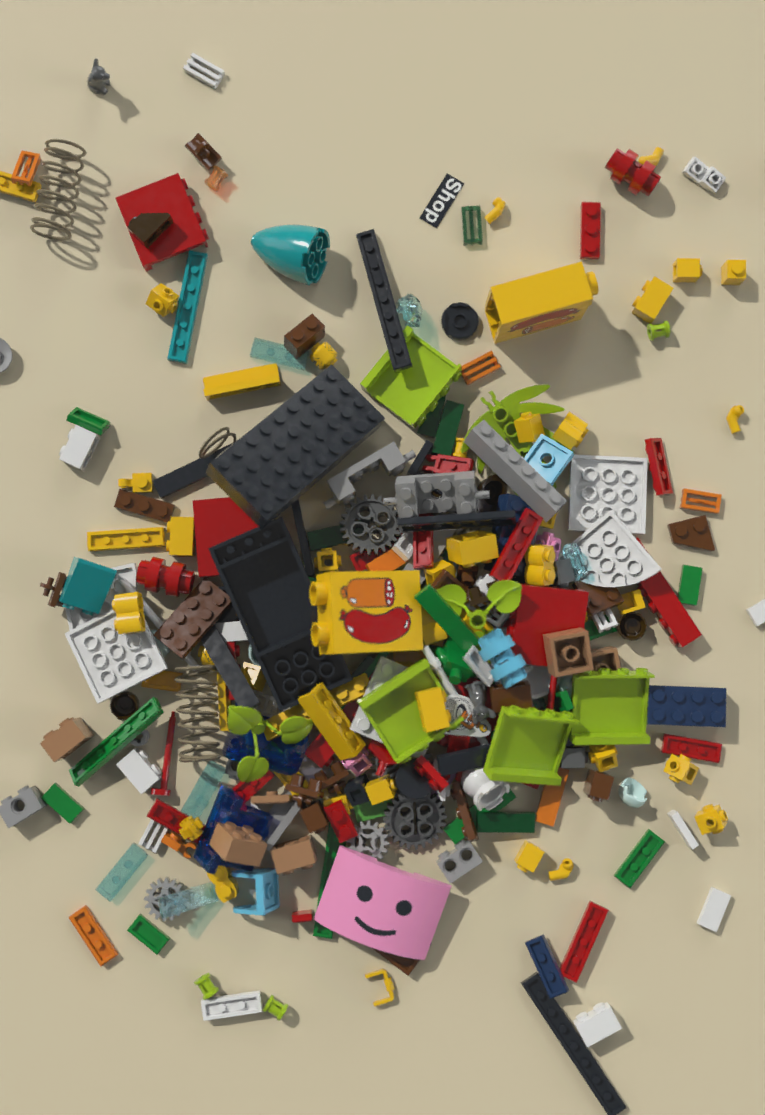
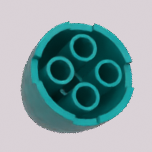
(294, 251)

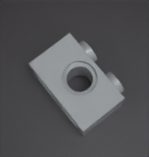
(33, 802)

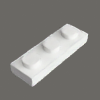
(231, 1005)

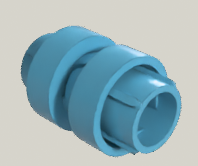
(493, 645)

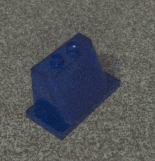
(229, 808)

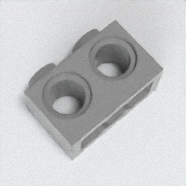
(462, 865)

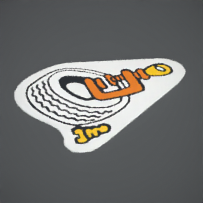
(462, 705)

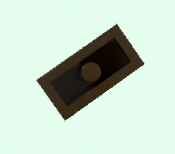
(149, 226)

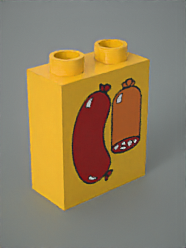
(539, 301)
(366, 612)

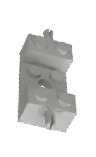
(388, 457)
(416, 497)

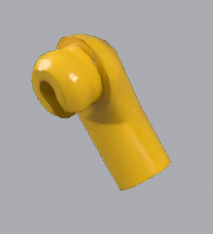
(733, 416)

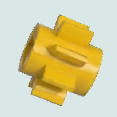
(191, 828)

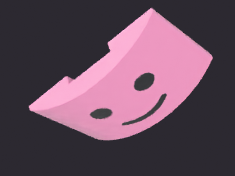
(381, 904)

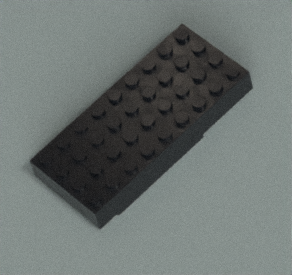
(295, 446)
(276, 612)

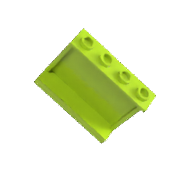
(416, 389)
(610, 707)
(395, 712)
(528, 745)

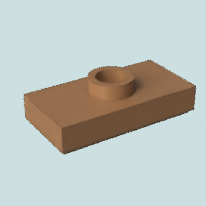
(271, 798)

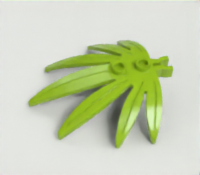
(505, 412)

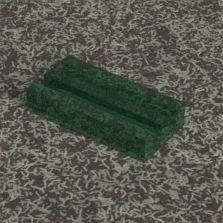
(472, 241)

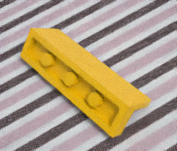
(241, 381)
(331, 722)

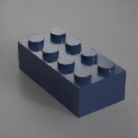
(505, 503)
(686, 706)

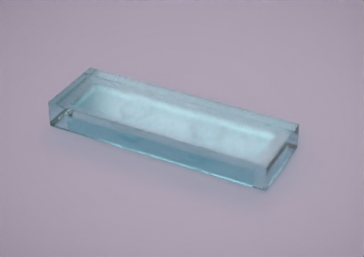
(277, 354)
(204, 789)
(122, 872)
(187, 899)

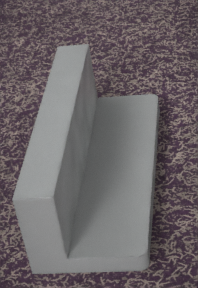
(283, 815)

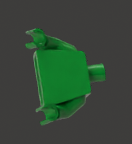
(452, 661)

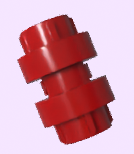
(632, 172)
(157, 575)

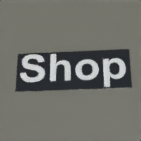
(441, 200)

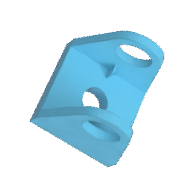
(547, 447)
(266, 891)

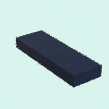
(547, 966)

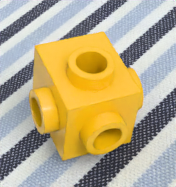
(162, 300)
(327, 553)
(603, 752)
(680, 769)
(711, 819)

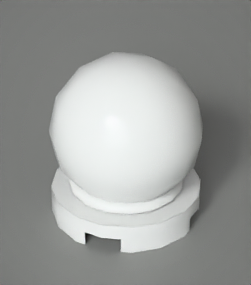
(483, 791)

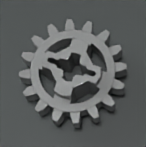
(378, 833)
(166, 890)

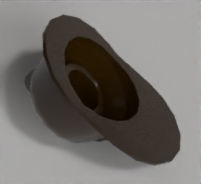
(496, 487)

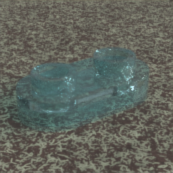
(573, 552)

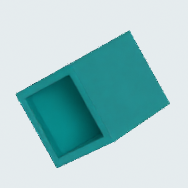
(86, 586)

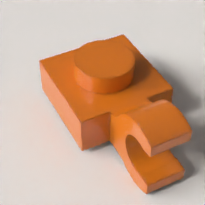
(174, 841)

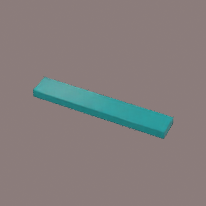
(187, 307)

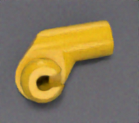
(654, 158)
(496, 212)
(563, 871)

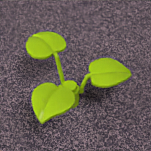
(503, 594)
(244, 719)

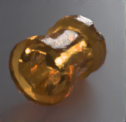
(216, 178)

